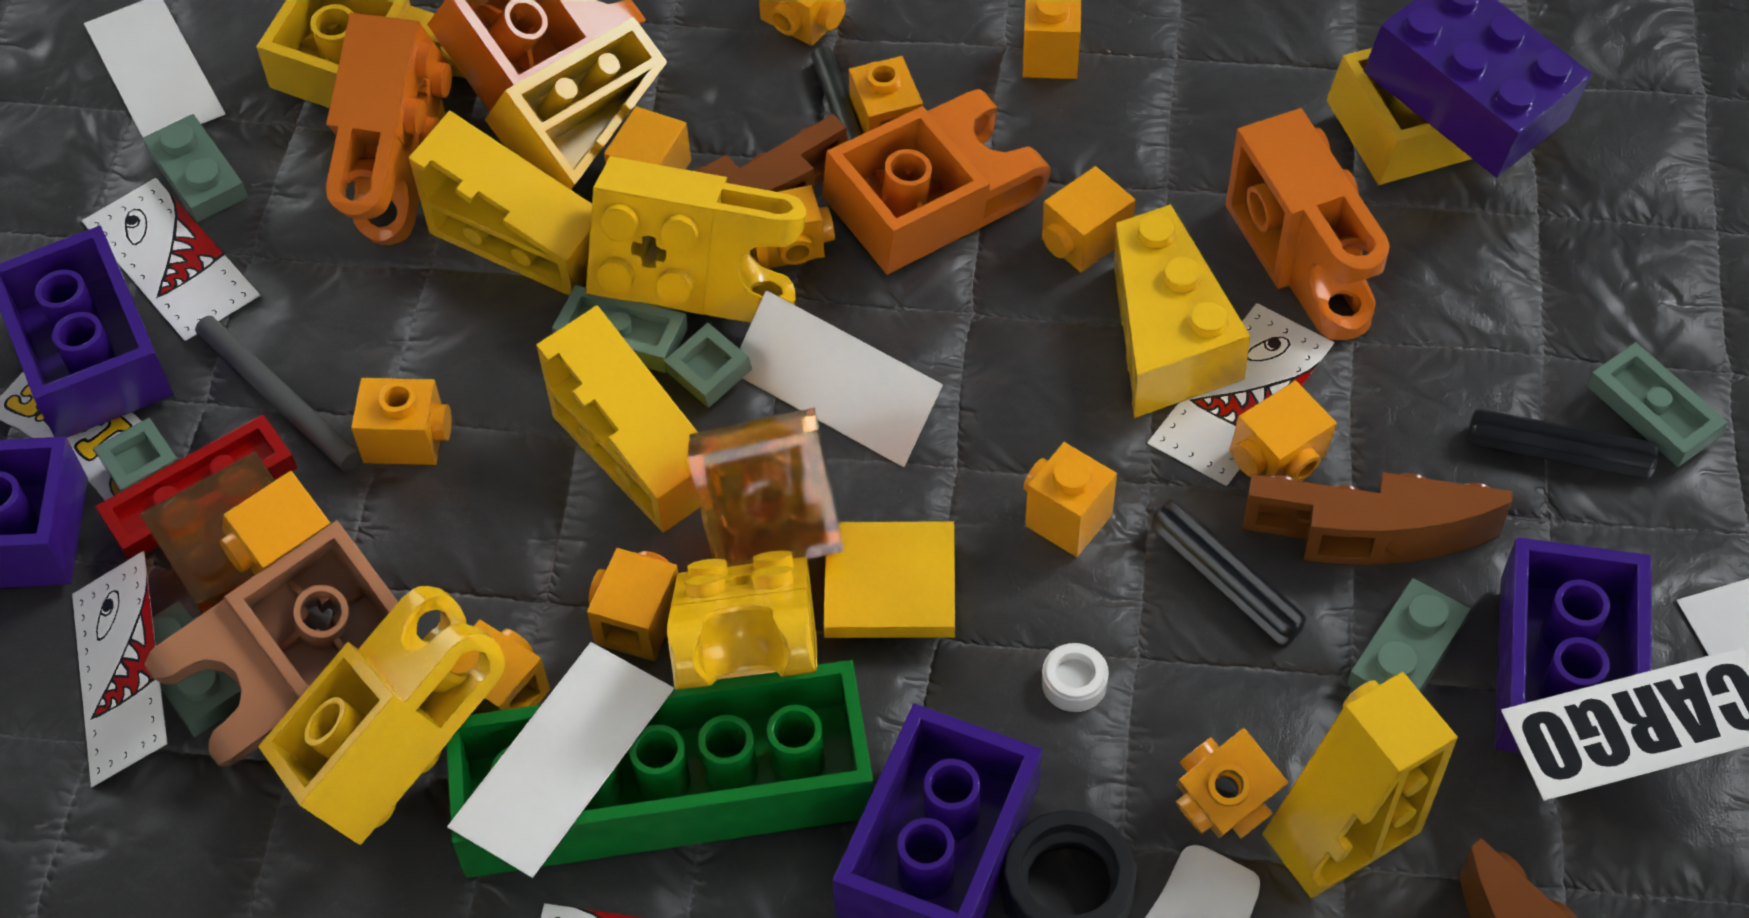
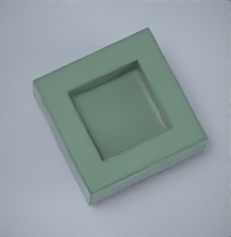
(708, 365)
(135, 454)

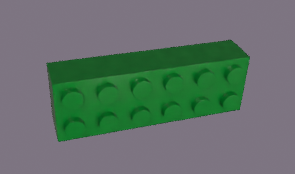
(703, 770)

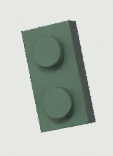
(195, 168)
(647, 328)
(1657, 404)
(1411, 637)
(202, 697)

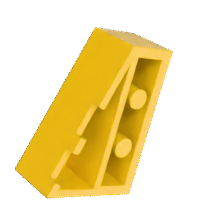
(501, 205)
(620, 416)
(1363, 785)

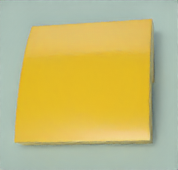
(891, 581)

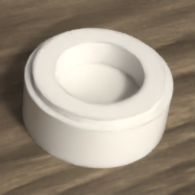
(1074, 677)

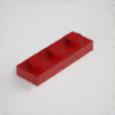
(123, 510)

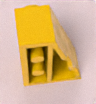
(578, 102)
(1173, 314)

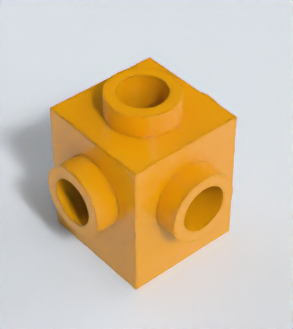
(1243, 764)

